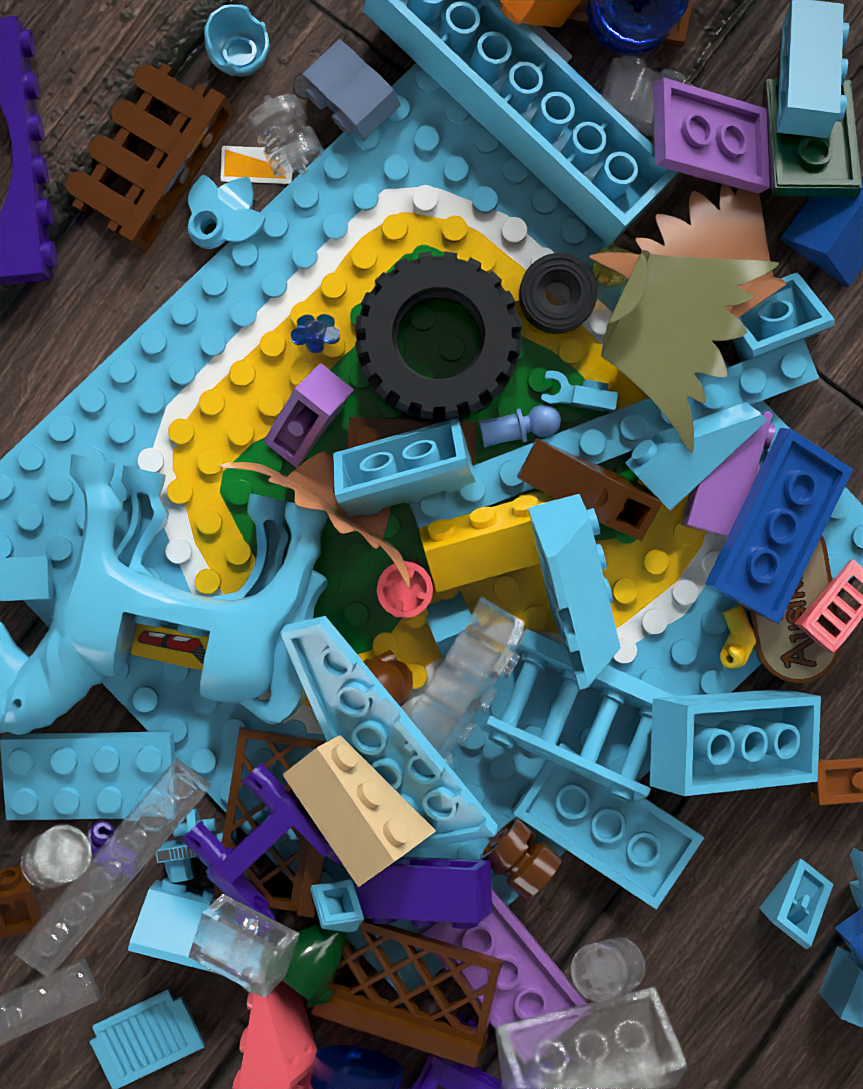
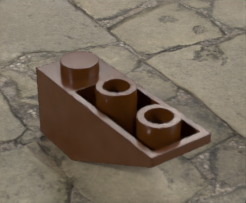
(615, 499)

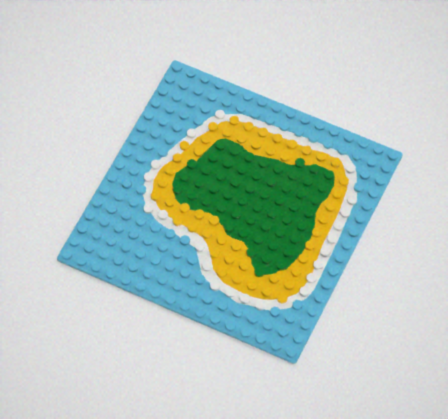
(218, 369)

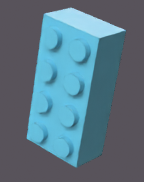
(734, 741)

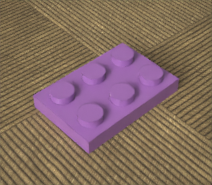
(710, 136)

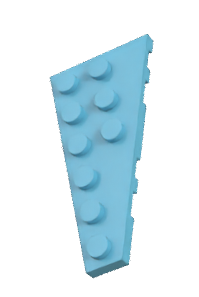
(359, 708)

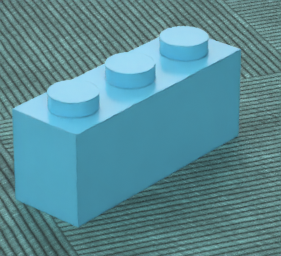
(812, 68)

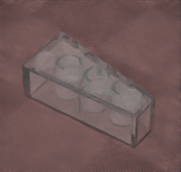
(467, 677)

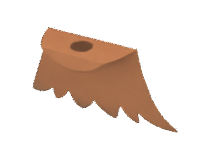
(726, 233)
(314, 490)

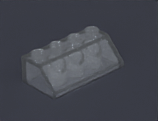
(593, 1047)

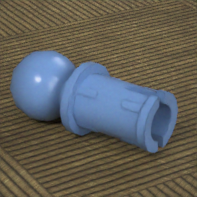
(542, 421)

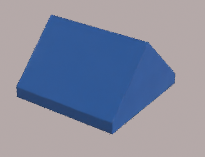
(830, 235)

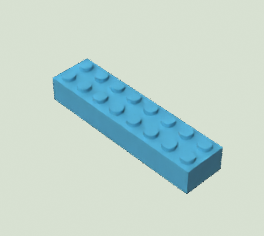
(531, 106)

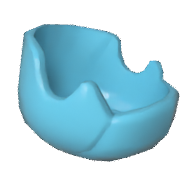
(236, 40)

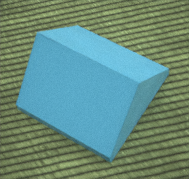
(782, 319)

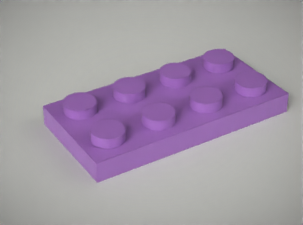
(528, 977)

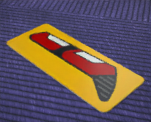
(169, 646)

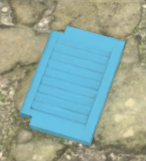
(145, 1038)

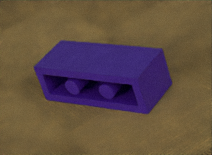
(429, 892)

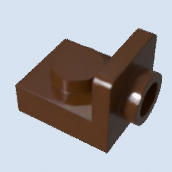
(17, 903)

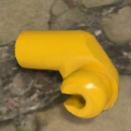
(740, 640)

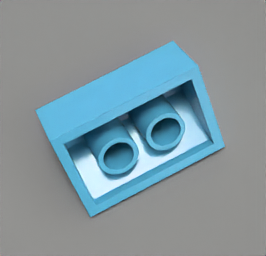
(402, 468)
(170, 921)

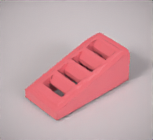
(808, 620)

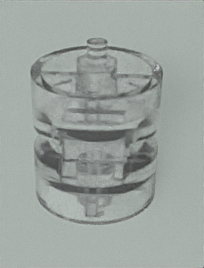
(281, 127)
(56, 857)
(607, 969)

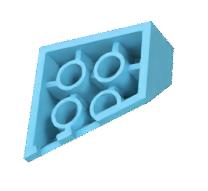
(576, 584)

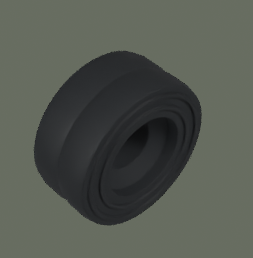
(563, 269)

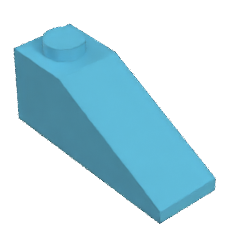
(673, 470)

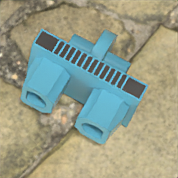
(178, 855)

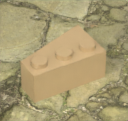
(356, 809)

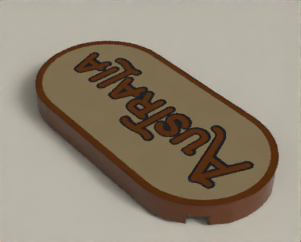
(784, 646)

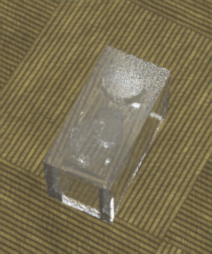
(243, 945)

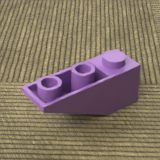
(720, 496)

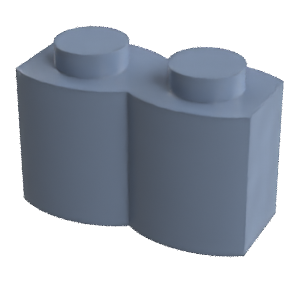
(350, 90)

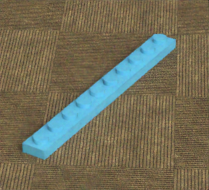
(625, 430)

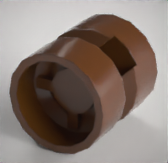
(521, 859)

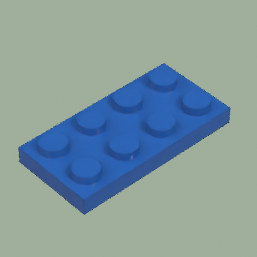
(779, 525)

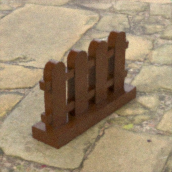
(171, 168)

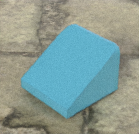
(337, 906)

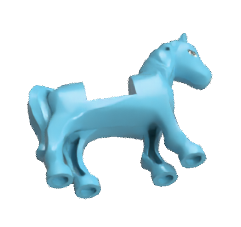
(115, 592)

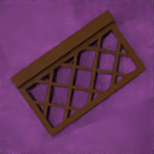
(308, 858)
(407, 1023)

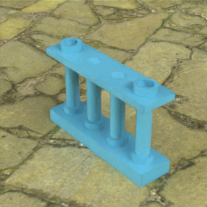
(615, 690)

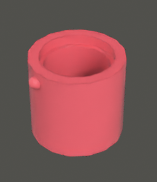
(400, 599)

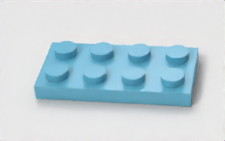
(81, 773)
(625, 841)

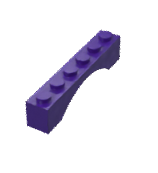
(26, 213)

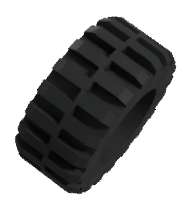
(449, 280)

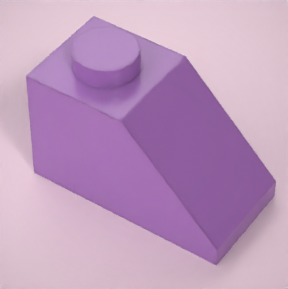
(308, 414)

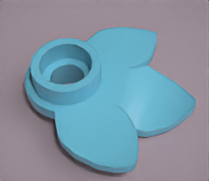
(227, 208)

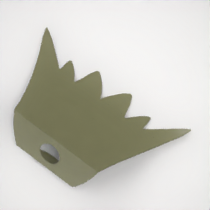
(668, 326)

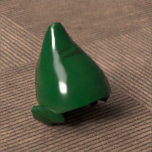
(315, 963)

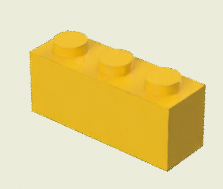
(481, 543)

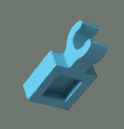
(589, 396)

